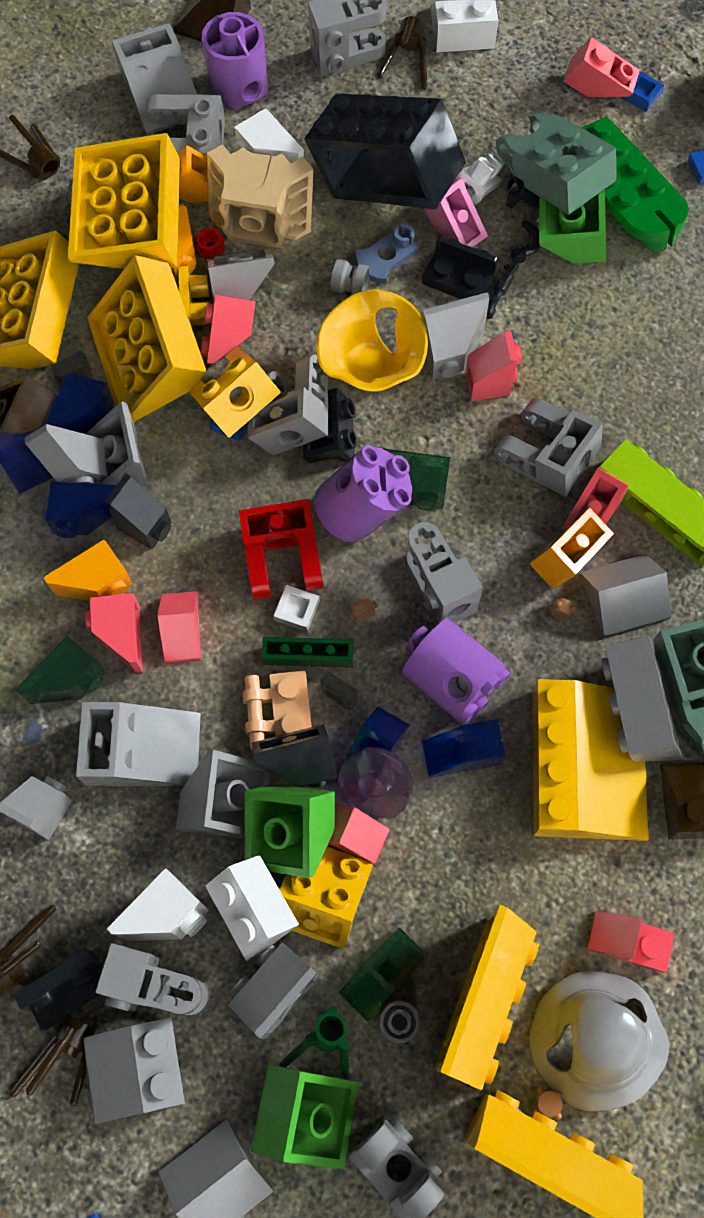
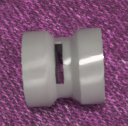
(349, 277)
(394, 1024)

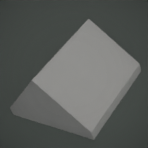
(120, 446)
(627, 594)
(215, 1177)

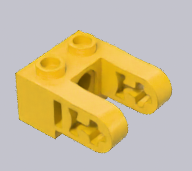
(256, 392)

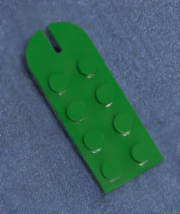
(641, 195)

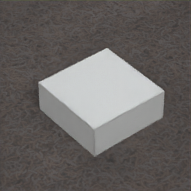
(296, 608)

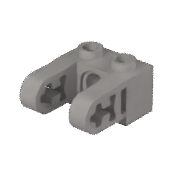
(330, 32)
(200, 113)
(293, 416)
(563, 462)
(449, 584)
(137, 979)
(408, 1196)

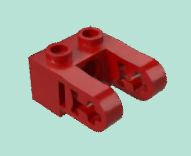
(279, 528)

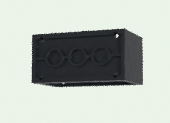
(386, 149)

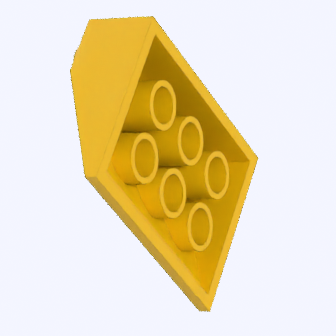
(125, 202)
(34, 299)
(145, 338)
(578, 767)
(486, 999)
(554, 1161)

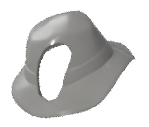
(612, 1048)

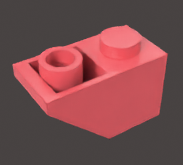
(600, 72)
(229, 326)
(493, 368)

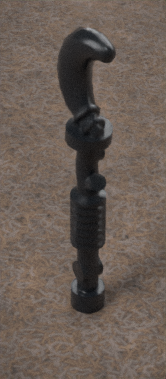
(518, 256)

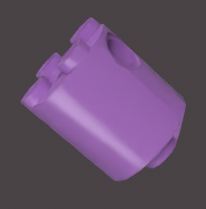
(235, 59)
(363, 494)
(453, 669)

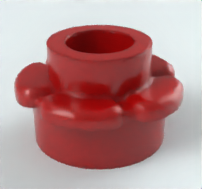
(208, 237)

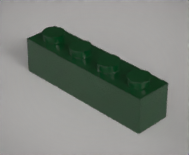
(307, 652)

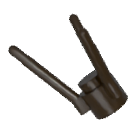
(409, 38)
(42, 158)
(10, 965)
(67, 1040)

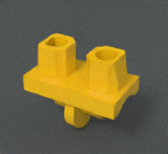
(193, 287)

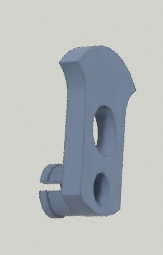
(400, 241)

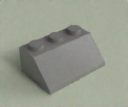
(641, 701)

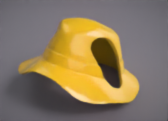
(353, 350)

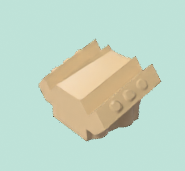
(259, 196)

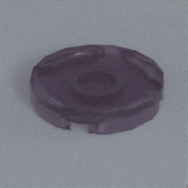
(376, 783)

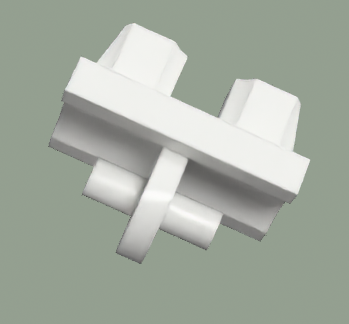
(482, 176)

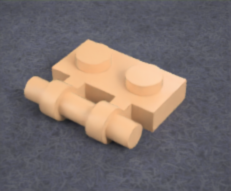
(289, 704)

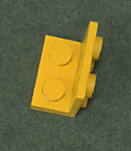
(329, 899)

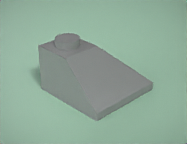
(239, 273)
(454, 333)
(215, 795)

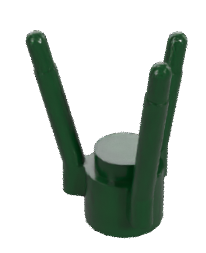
(327, 1035)

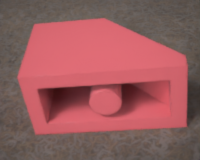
(117, 627)

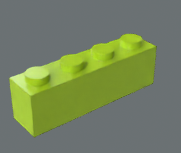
(660, 499)

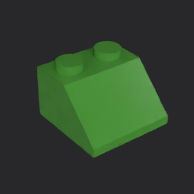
(575, 236)
(288, 827)
(304, 1117)

